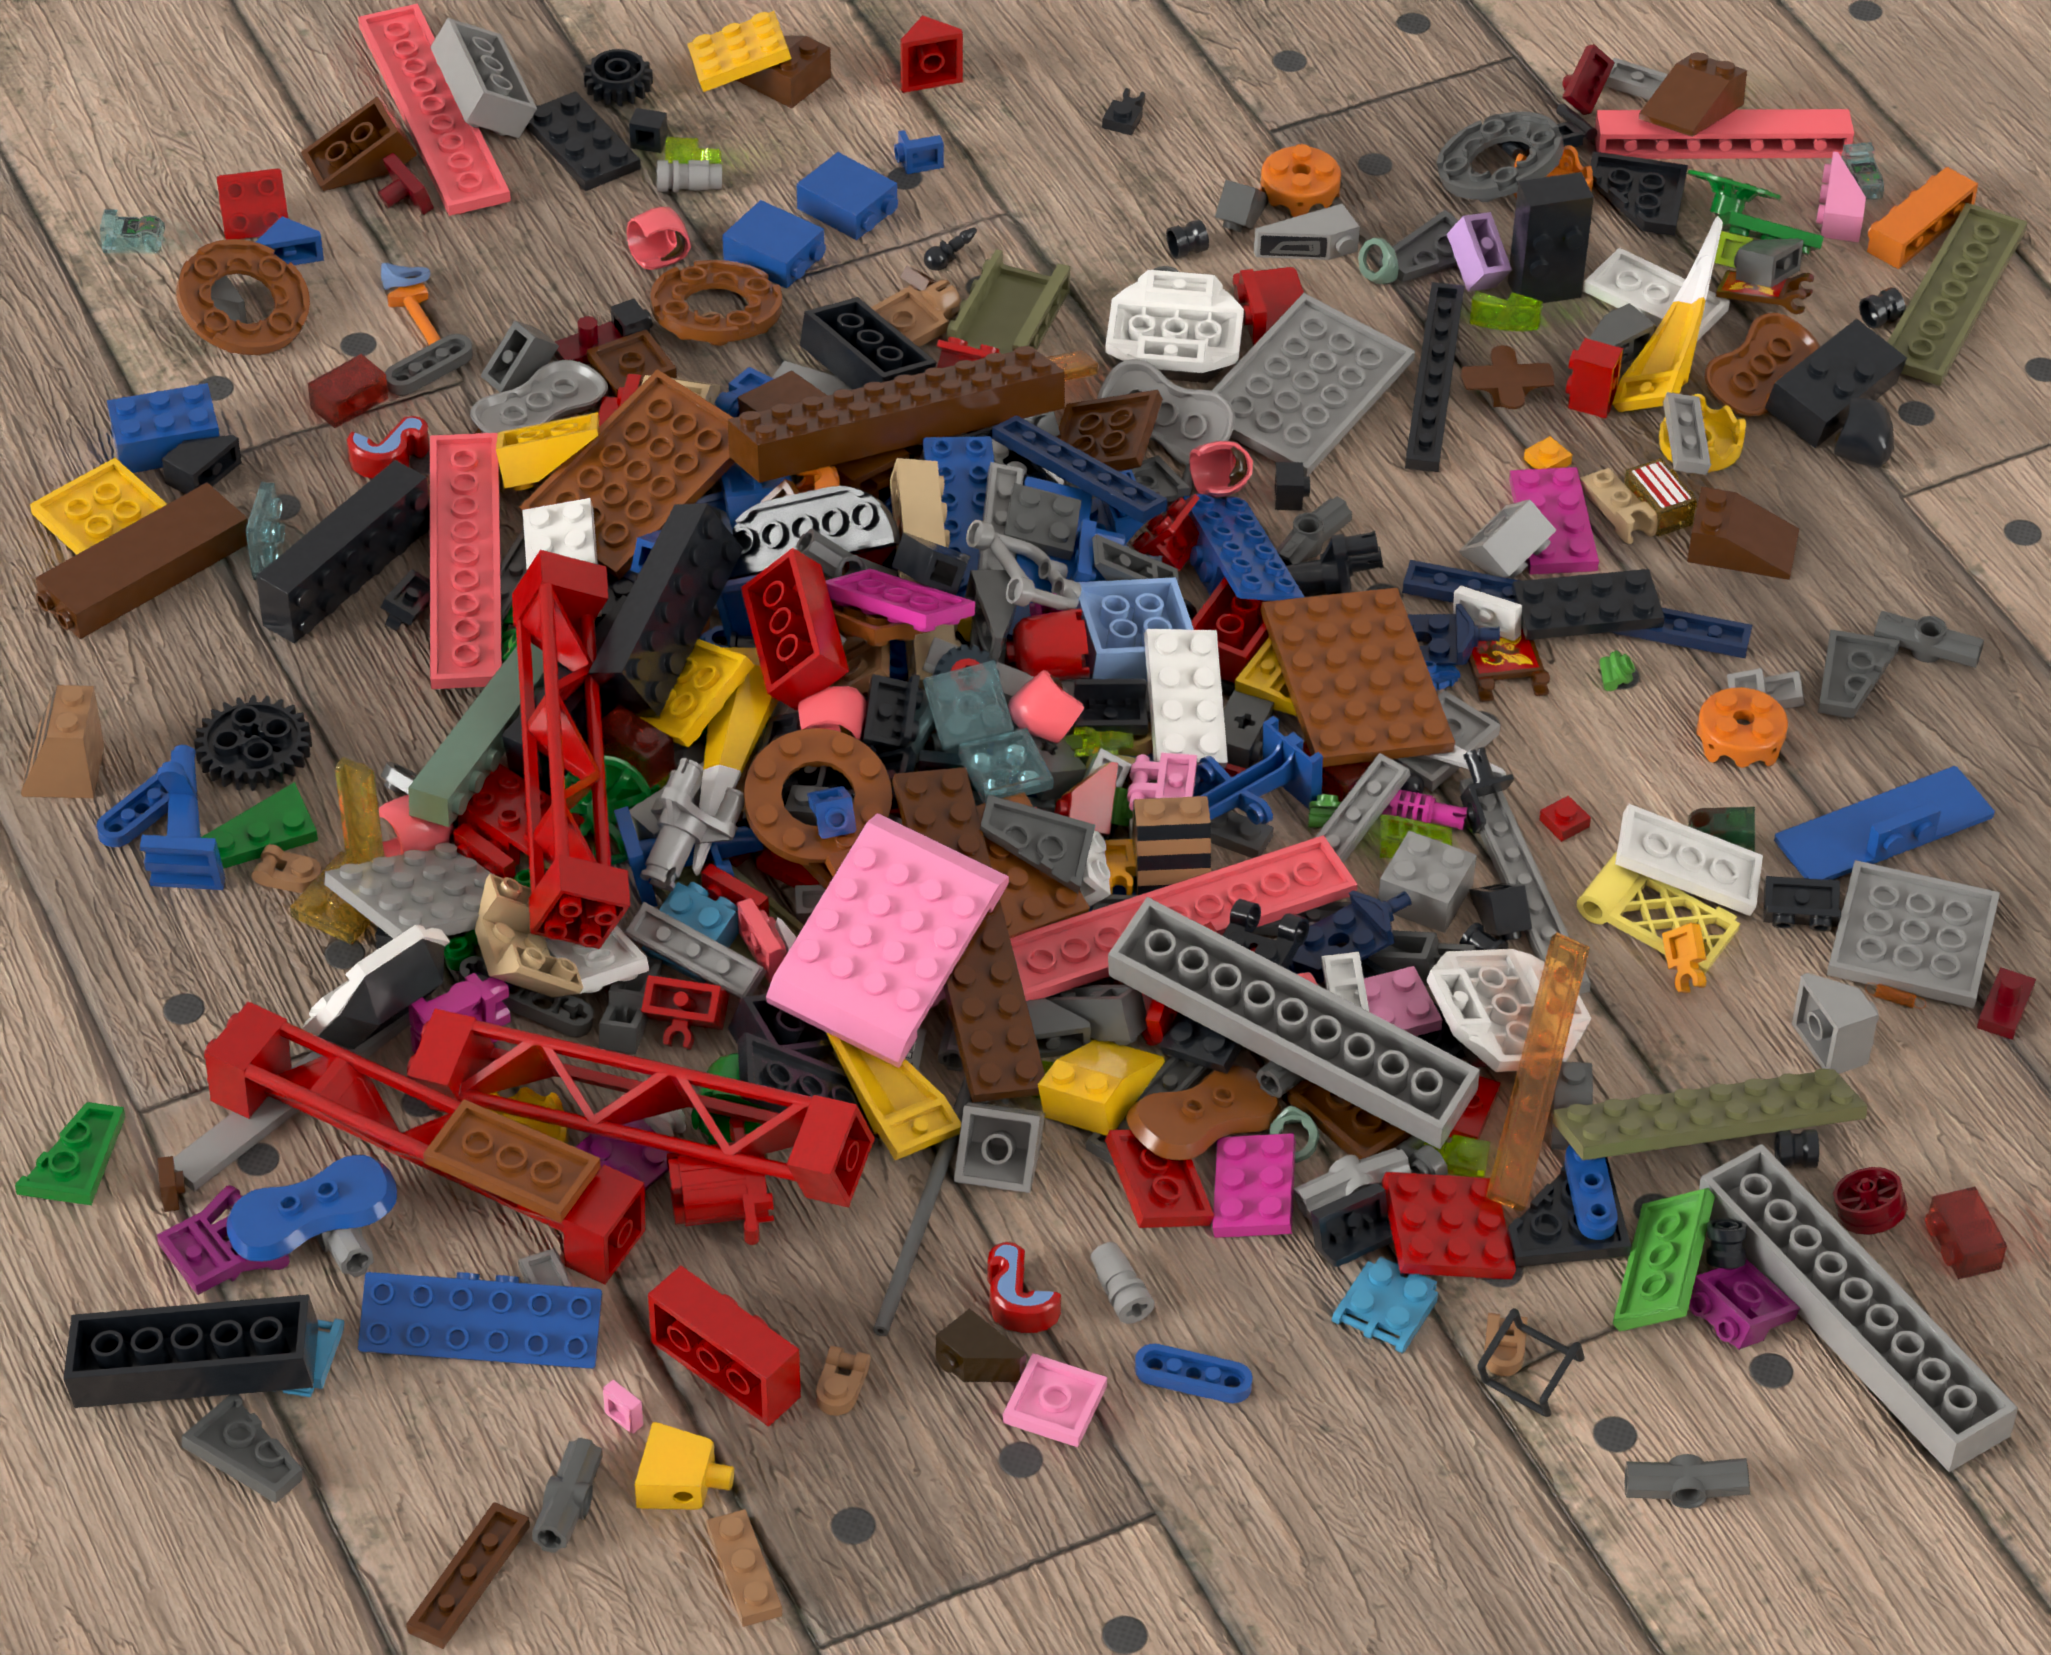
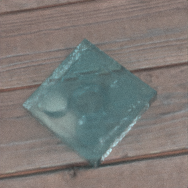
(264, 528)
(968, 704)
(1006, 765)

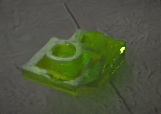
(1514, 314)

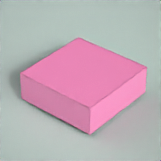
(623, 1406)

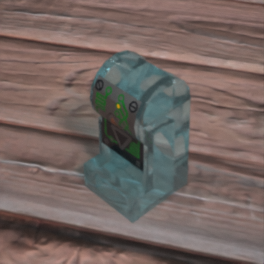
(1861, 164)
(130, 233)

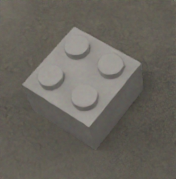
(1432, 876)

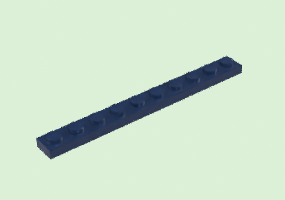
(1678, 629)

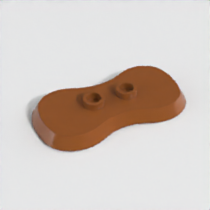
(1749, 372)
(1191, 1120)

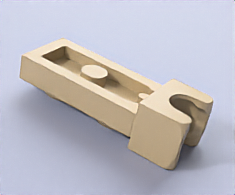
(1619, 504)

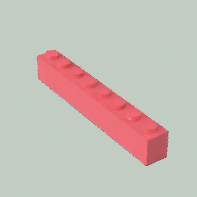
(1736, 136)

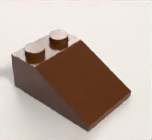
(797, 77)
(1696, 94)
(357, 147)
(1741, 536)

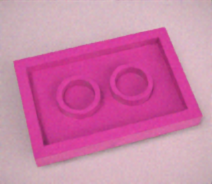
(1254, 1185)

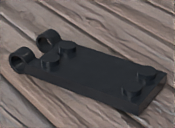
(1200, 1044)

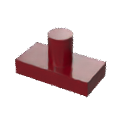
(1588, 79)
(403, 186)
(588, 337)
(2006, 1003)

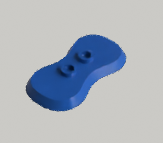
(280, 1219)

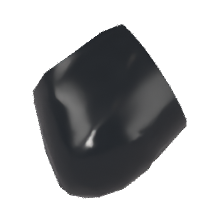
(1867, 434)

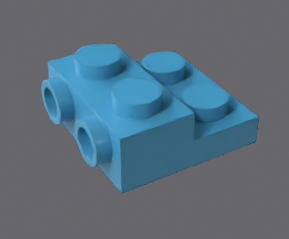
(710, 917)

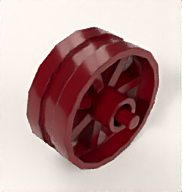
(1869, 1196)

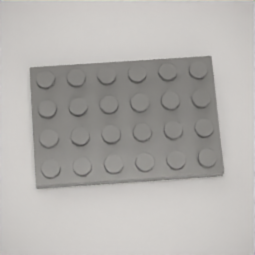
(1309, 382)

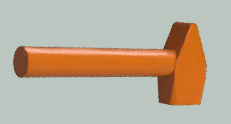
(410, 298)

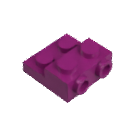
(1740, 1304)

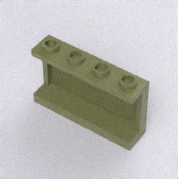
(1010, 306)

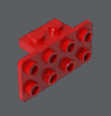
(1265, 297)
(500, 812)

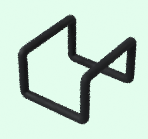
(1574, 1352)

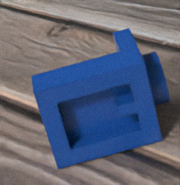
(919, 154)
(833, 811)

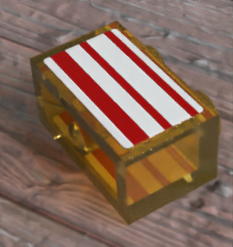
(1664, 493)

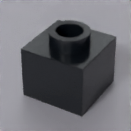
(648, 130)
(630, 317)
(1290, 486)

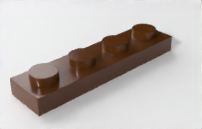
(468, 1575)

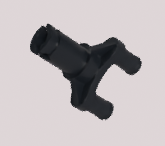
(1337, 564)

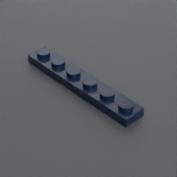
(1079, 469)

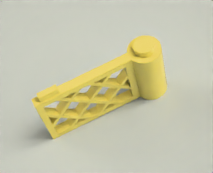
(1614, 894)

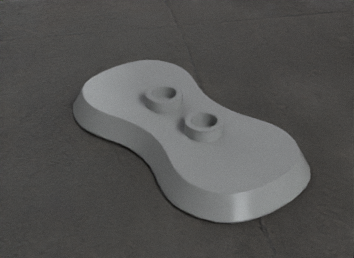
(549, 394)
(1185, 415)

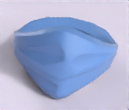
(395, 275)

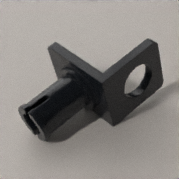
(1483, 784)

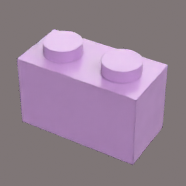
(1479, 251)

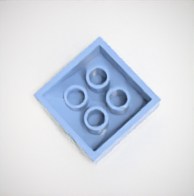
(1117, 618)

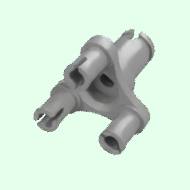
(686, 825)

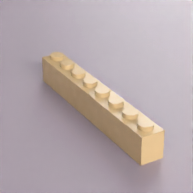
(920, 512)

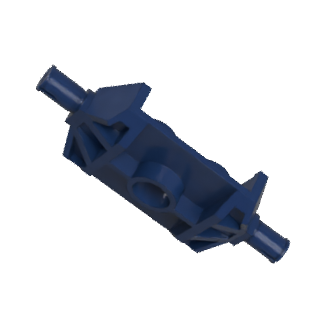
(1450, 636)
(1362, 925)

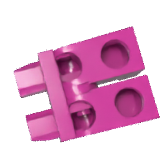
(468, 998)

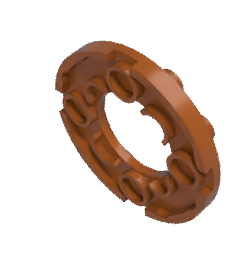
(249, 259)
(675, 286)
(812, 748)

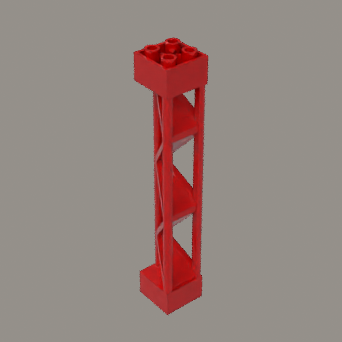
(578, 895)
(255, 1062)
(825, 1133)

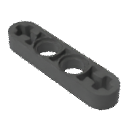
(523, 1004)

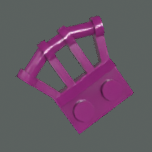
(199, 1248)

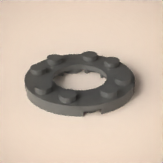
(1526, 127)

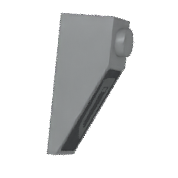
(1314, 235)

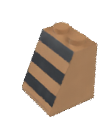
(66, 746)
(1170, 841)

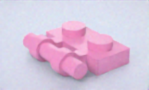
(1173, 774)

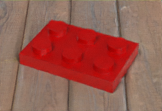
(1158, 1188)

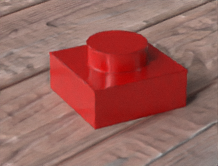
(1565, 818)

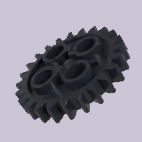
(253, 743)

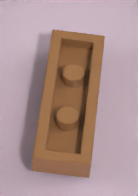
(744, 1568)

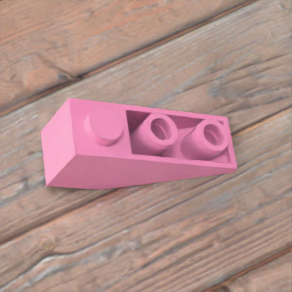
(1843, 202)

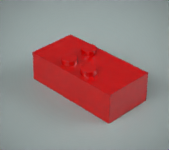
(794, 628)
(725, 1345)

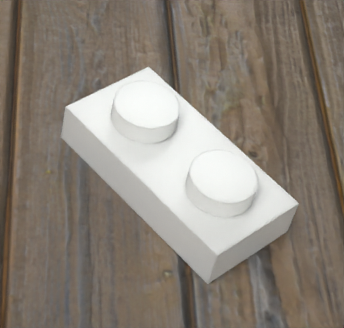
(1490, 611)

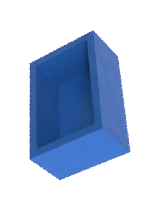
(159, 421)

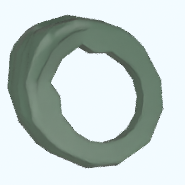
(1389, 270)
(1294, 1115)

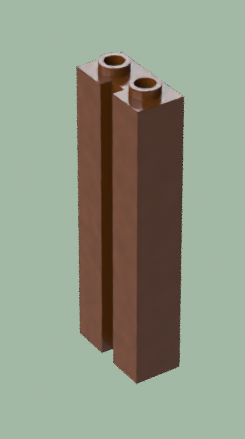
(865, 473)
(142, 561)

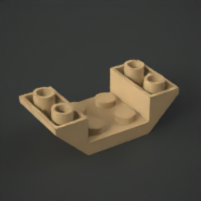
(511, 949)

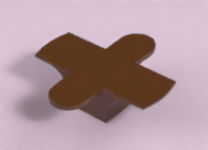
(1506, 378)

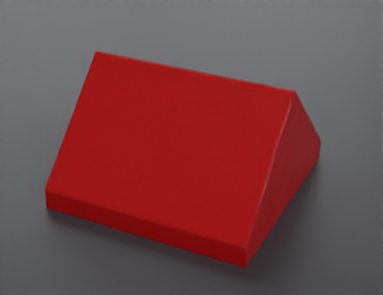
(931, 55)

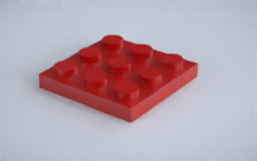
(1447, 1226)

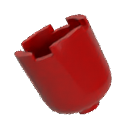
(1051, 644)

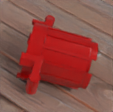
(719, 1193)

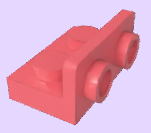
(761, 937)

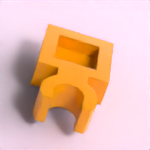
(1121, 863)
(1683, 952)

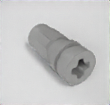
(695, 176)
(1124, 1291)

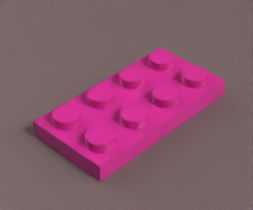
(1561, 500)
(899, 599)

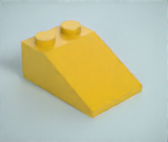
(538, 449)
(1097, 1085)

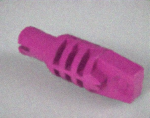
(1426, 809)

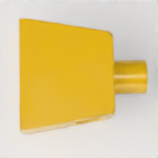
(678, 1470)

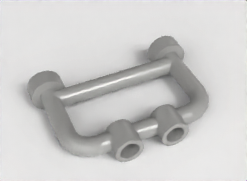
(1020, 588)

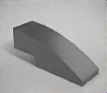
(1415, 950)
(623, 1021)

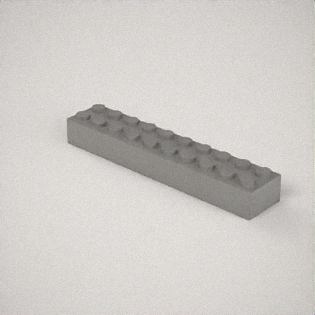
(1293, 1022)
(1861, 1310)

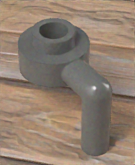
(1423, 1158)

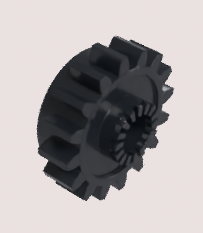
(618, 77)

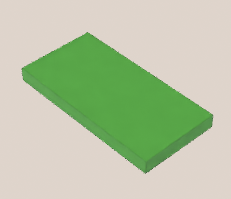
(1664, 1260)

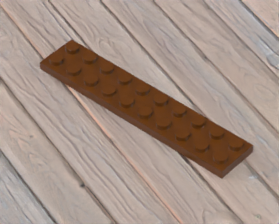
(985, 985)

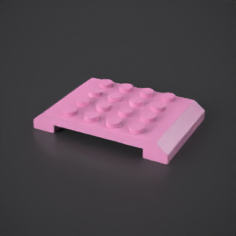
(885, 938)

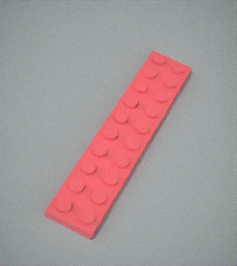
(448, 146)
(464, 561)
(1279, 881)

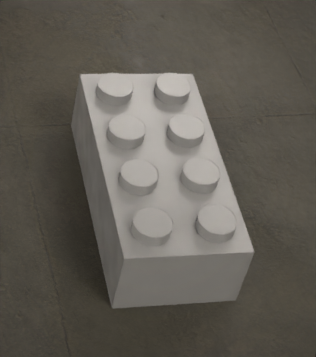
(483, 78)

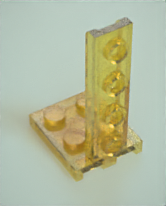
(363, 842)

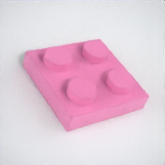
(1403, 1001)
(1055, 1400)

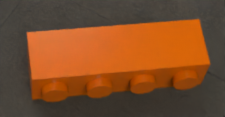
(1921, 217)

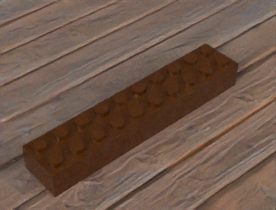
(895, 413)

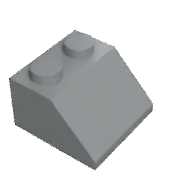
(1509, 540)
(1835, 1022)
(999, 1146)

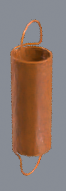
(1895, 995)

